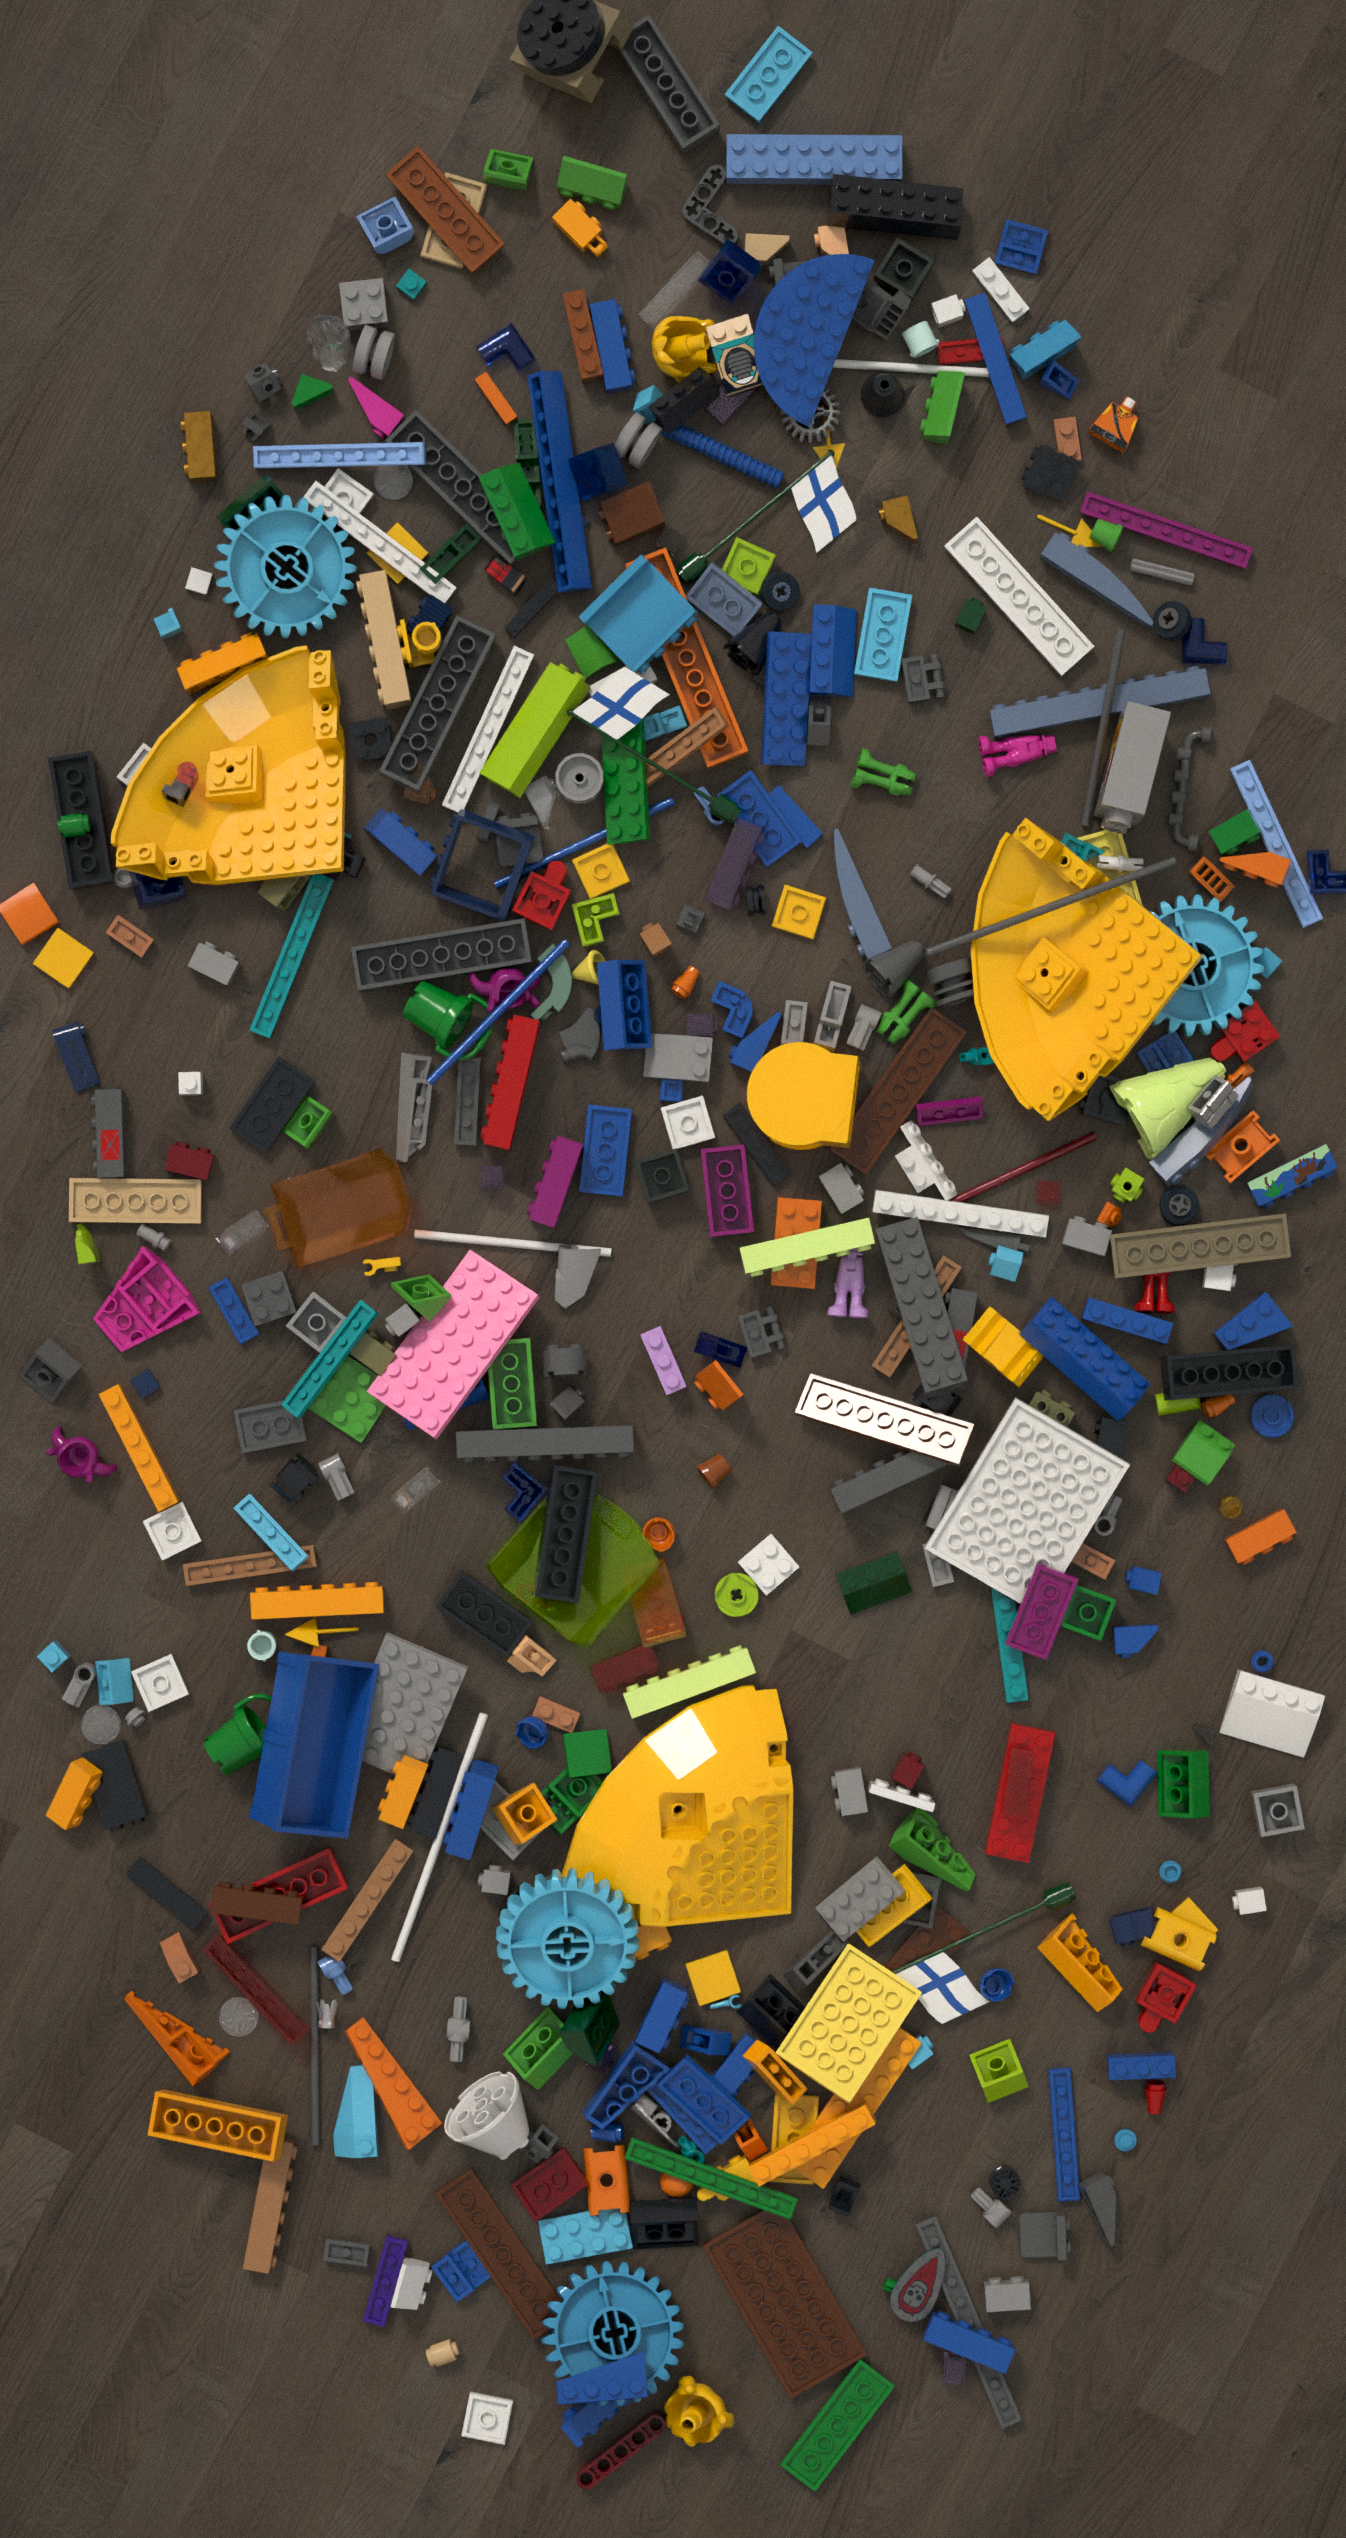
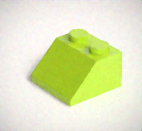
(999, 2070)

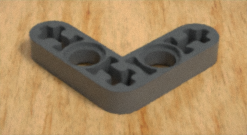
(702, 212)

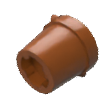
(714, 1470)

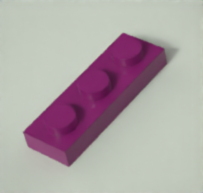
(949, 1111)

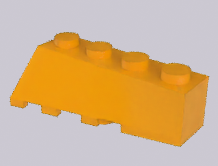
(1080, 1964)

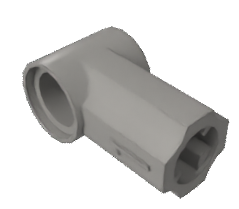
(864, 1024)
(335, 1473)
(79, 1686)

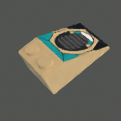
(734, 353)

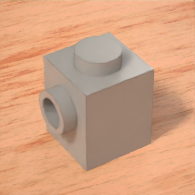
(494, 1880)

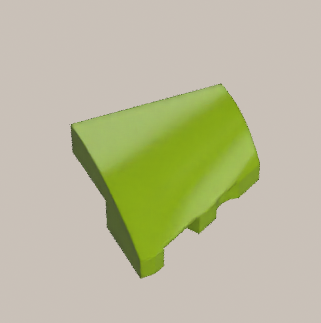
(85, 1246)

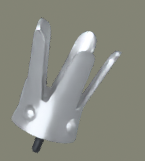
(327, 2014)

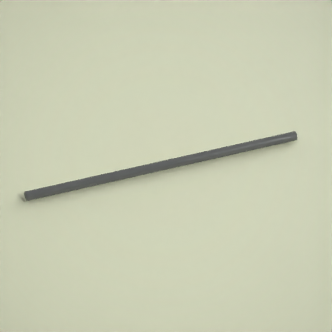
(1051, 906)

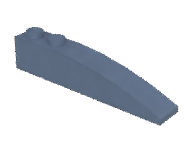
(1093, 575)
(859, 909)
(1197, 1141)

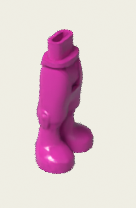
(1018, 749)

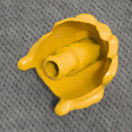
(681, 346)
(696, 2412)

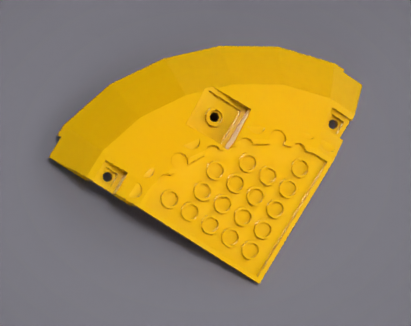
(279, 805)
(1105, 964)
(734, 1832)

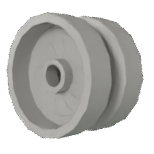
(372, 352)
(639, 442)
(583, 791)

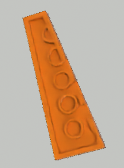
(401, 2100)

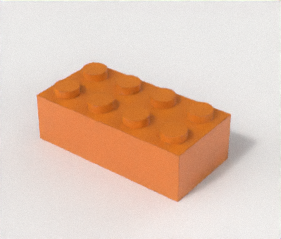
(794, 1218)

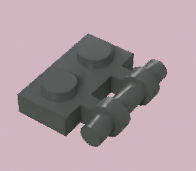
(916, 679)
(755, 1334)

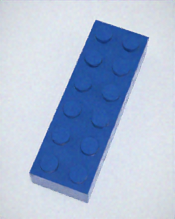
(1085, 1359)

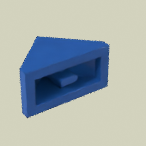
(1059, 380)

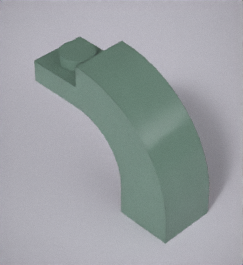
(561, 987)

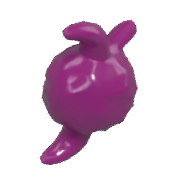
(501, 985)
(78, 1457)

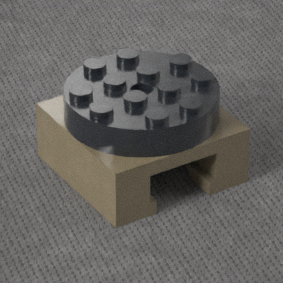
(568, 57)

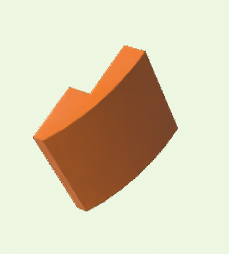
(28, 914)

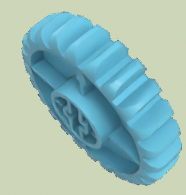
(250, 551)
(1231, 966)
(573, 1908)

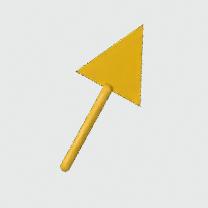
(823, 450)
(1081, 535)
(309, 1634)

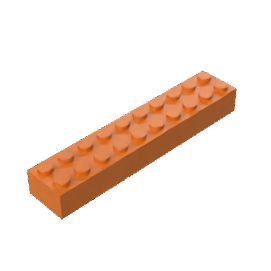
(697, 679)

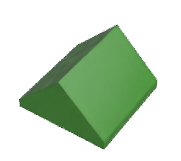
(507, 169)
(590, 652)
(307, 1122)
(423, 1294)

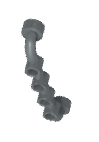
(1179, 796)

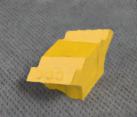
(1003, 1347)

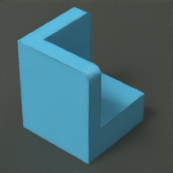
(644, 399)
(168, 624)

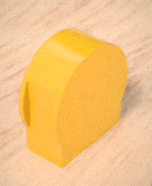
(804, 1096)

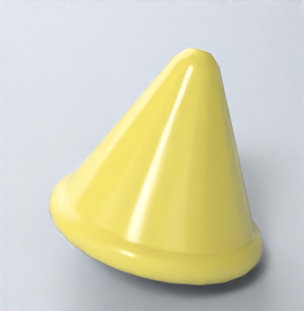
(588, 969)

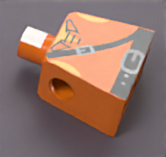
(1116, 425)

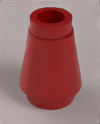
(1155, 2096)

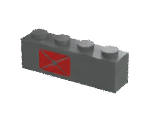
(109, 1133)
(961, 1315)

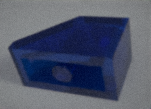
(720, 1349)

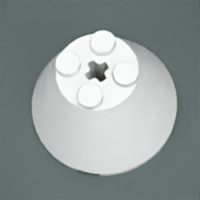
(490, 2116)

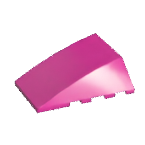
(145, 1302)

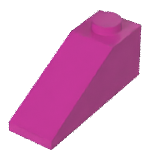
(381, 415)

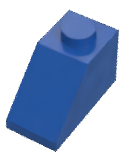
(1143, 1579)
(1131, 1638)
(705, 2040)

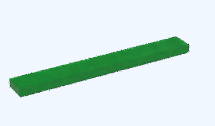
(711, 2178)

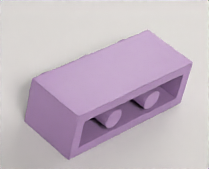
(663, 1360)

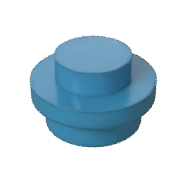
(1170, 1871)
(1125, 2140)

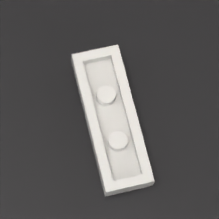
(1000, 290)

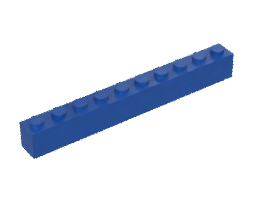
(558, 481)

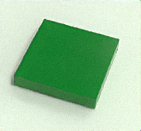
(587, 1753)

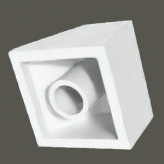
(410, 2284)

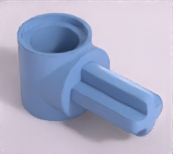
(705, 803)
(335, 1970)

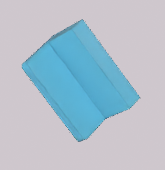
(114, 1681)

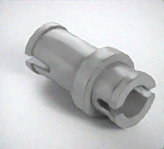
(157, 1239)

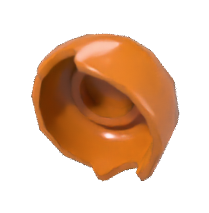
(660, 1533)
(673, 2186)

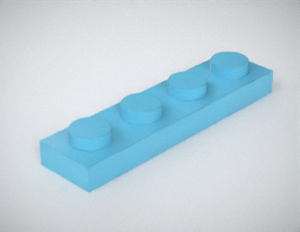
(271, 1532)

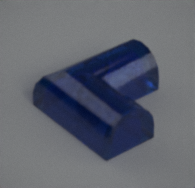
(507, 342)
(1197, 650)
(1320, 877)
(528, 1491)

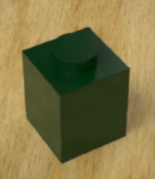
(970, 615)

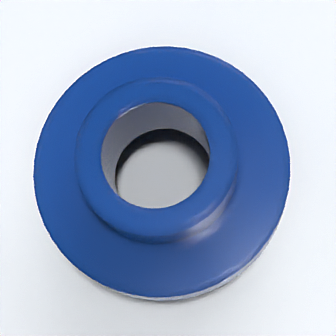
(1267, 1666)

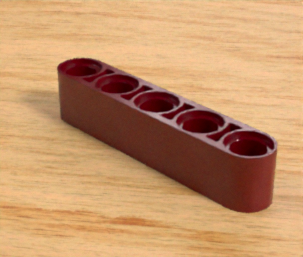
(616, 2459)

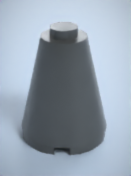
(894, 966)

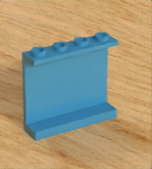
(639, 615)

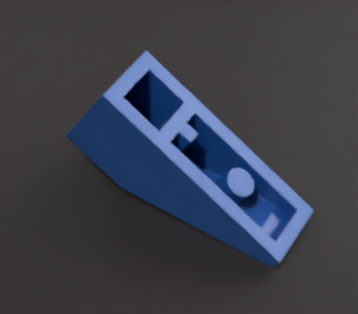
(754, 1045)

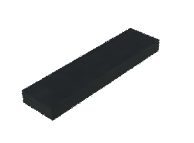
(757, 1144)
(167, 1893)

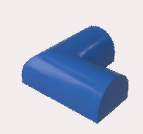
(1127, 1787)

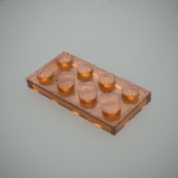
(657, 1609)

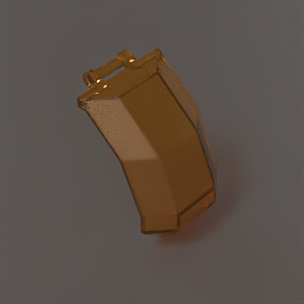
(341, 1207)

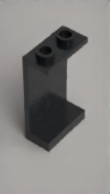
(118, 1792)

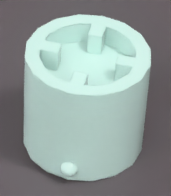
(920, 339)
(262, 1645)

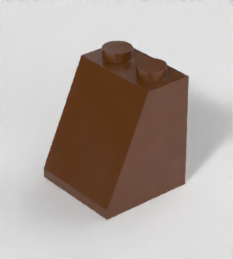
(632, 514)

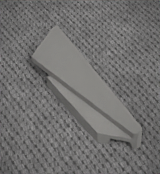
(413, 1104)

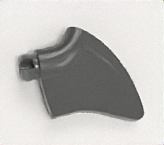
(581, 1038)

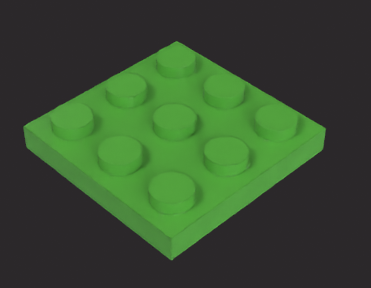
(347, 1402)

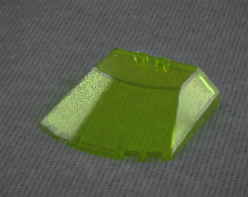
(614, 1570)

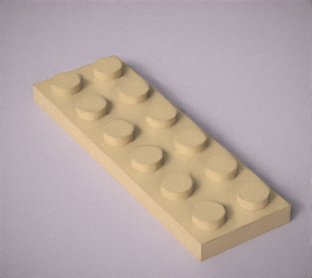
(135, 1200)

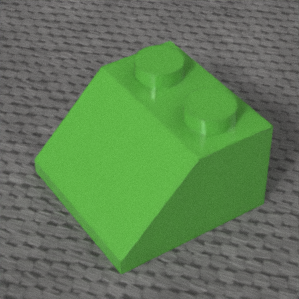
(1203, 1452)

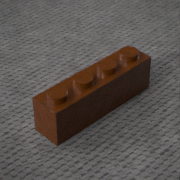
(257, 1904)

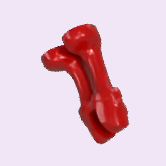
(1163, 1305)

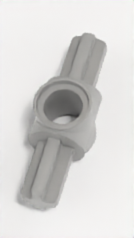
(458, 2029)

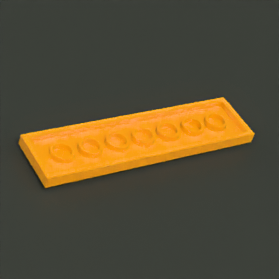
(873, 2091)

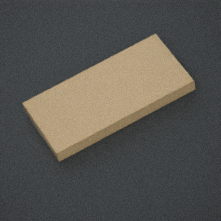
(434, 247)

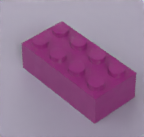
(556, 1181)
(727, 1190)

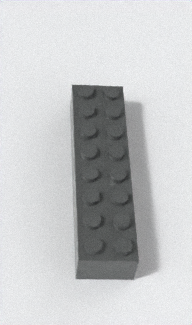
(453, 481)
(438, 703)
(441, 955)
(921, 1308)
(545, 1441)

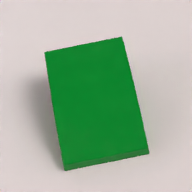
(570, 1797)

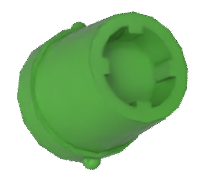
(1106, 534)

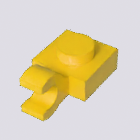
(388, 1264)

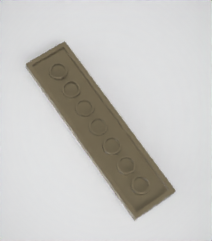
(1200, 1246)

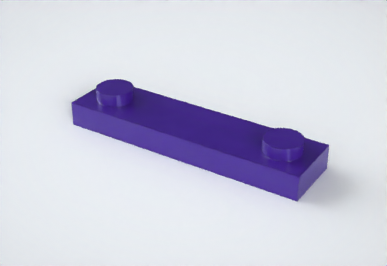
(385, 2280)

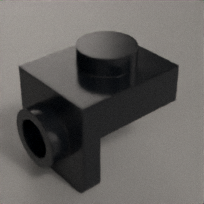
(844, 2196)

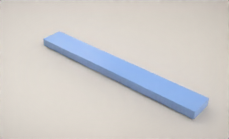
(339, 455)
(1276, 842)

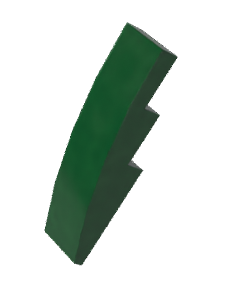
(528, 454)
(452, 552)

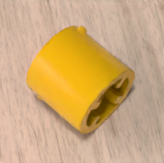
(426, 637)

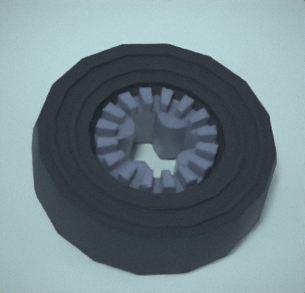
(790, 589)

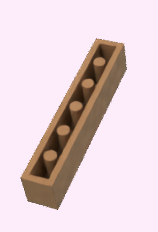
(268, 2210)

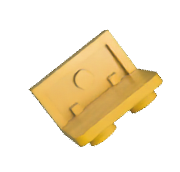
(409, 652)

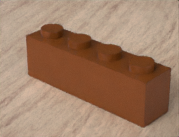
(583, 336)

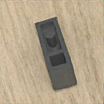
(815, 1960)
(1101, 2203)

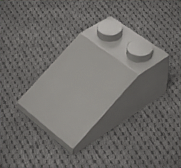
(678, 1058)

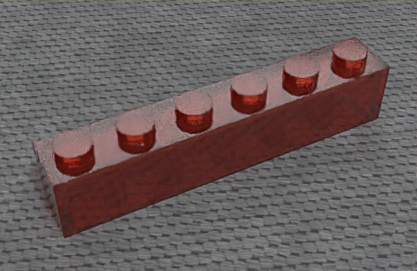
(256, 1989)

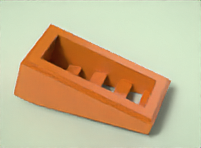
(1206, 885)

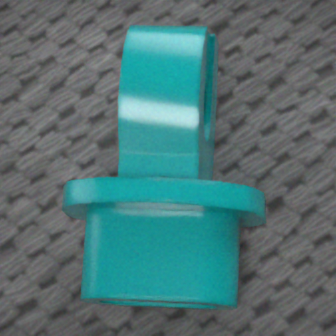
(974, 1057)
(690, 2149)

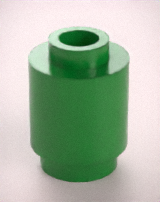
(73, 825)

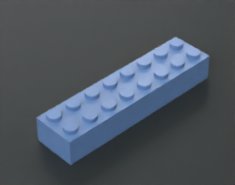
(811, 158)

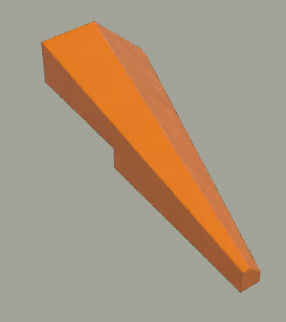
(188, 2050)

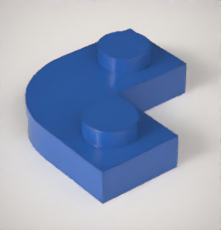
(739, 1007)

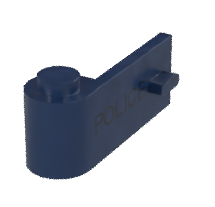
(75, 1055)

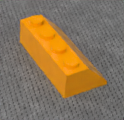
(221, 664)

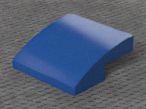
(1021, 246)
(1165, 1053)
(460, 2271)

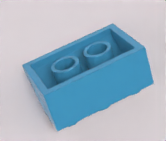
(1044, 347)

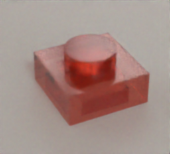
(1048, 1192)

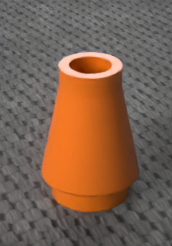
(685, 982)
(1216, 1405)

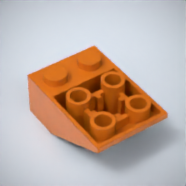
(1266, 865)

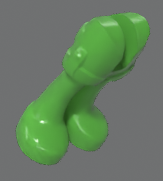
(894, 788)
(893, 1016)

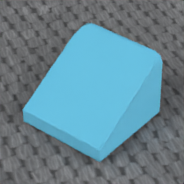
(1269, 961)

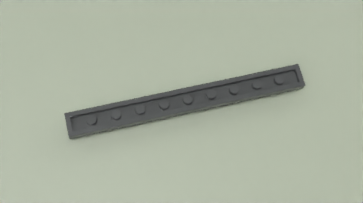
(964, 2309)

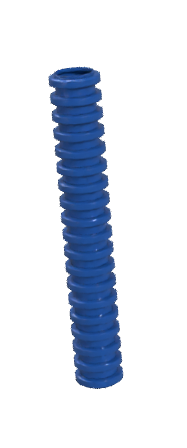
(726, 455)

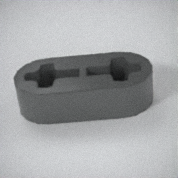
(491, 813)

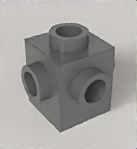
(263, 381)
(540, 2144)

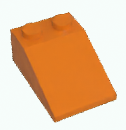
(718, 1385)

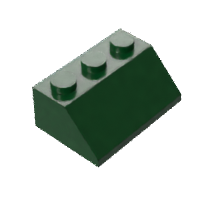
(255, 494)
(873, 1582)
(590, 2029)

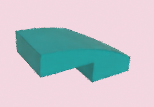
(1081, 848)

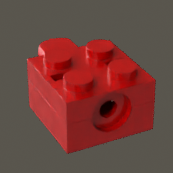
(544, 896)
(1244, 1035)
(1161, 1996)

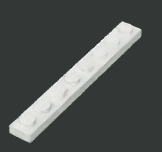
(378, 542)
(488, 729)
(960, 1213)

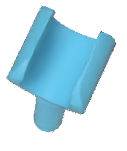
(728, 2002)

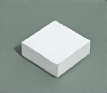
(199, 581)

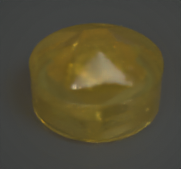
(1230, 1507)

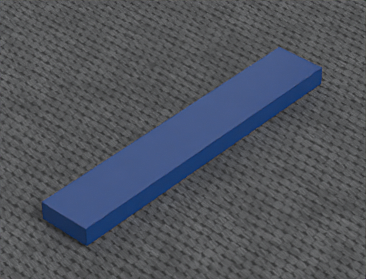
(995, 358)
(1064, 2134)

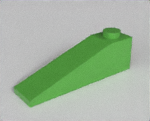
(924, 1846)

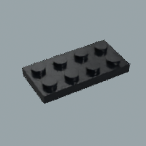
(272, 1104)

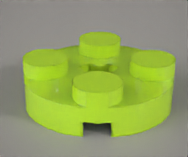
(724, 1597)

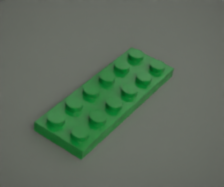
(626, 788)
(837, 2424)

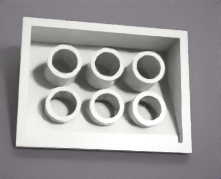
(1271, 1713)

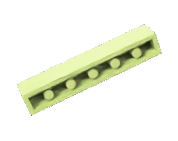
(807, 1245)
(688, 1682)

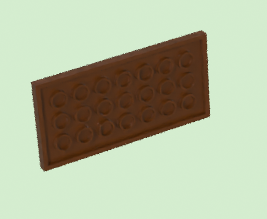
(784, 2300)

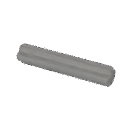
(1162, 572)

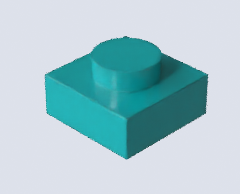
(411, 284)

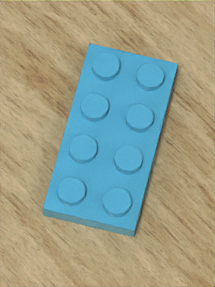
(768, 74)
(883, 634)
(584, 2235)

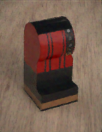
(505, 575)

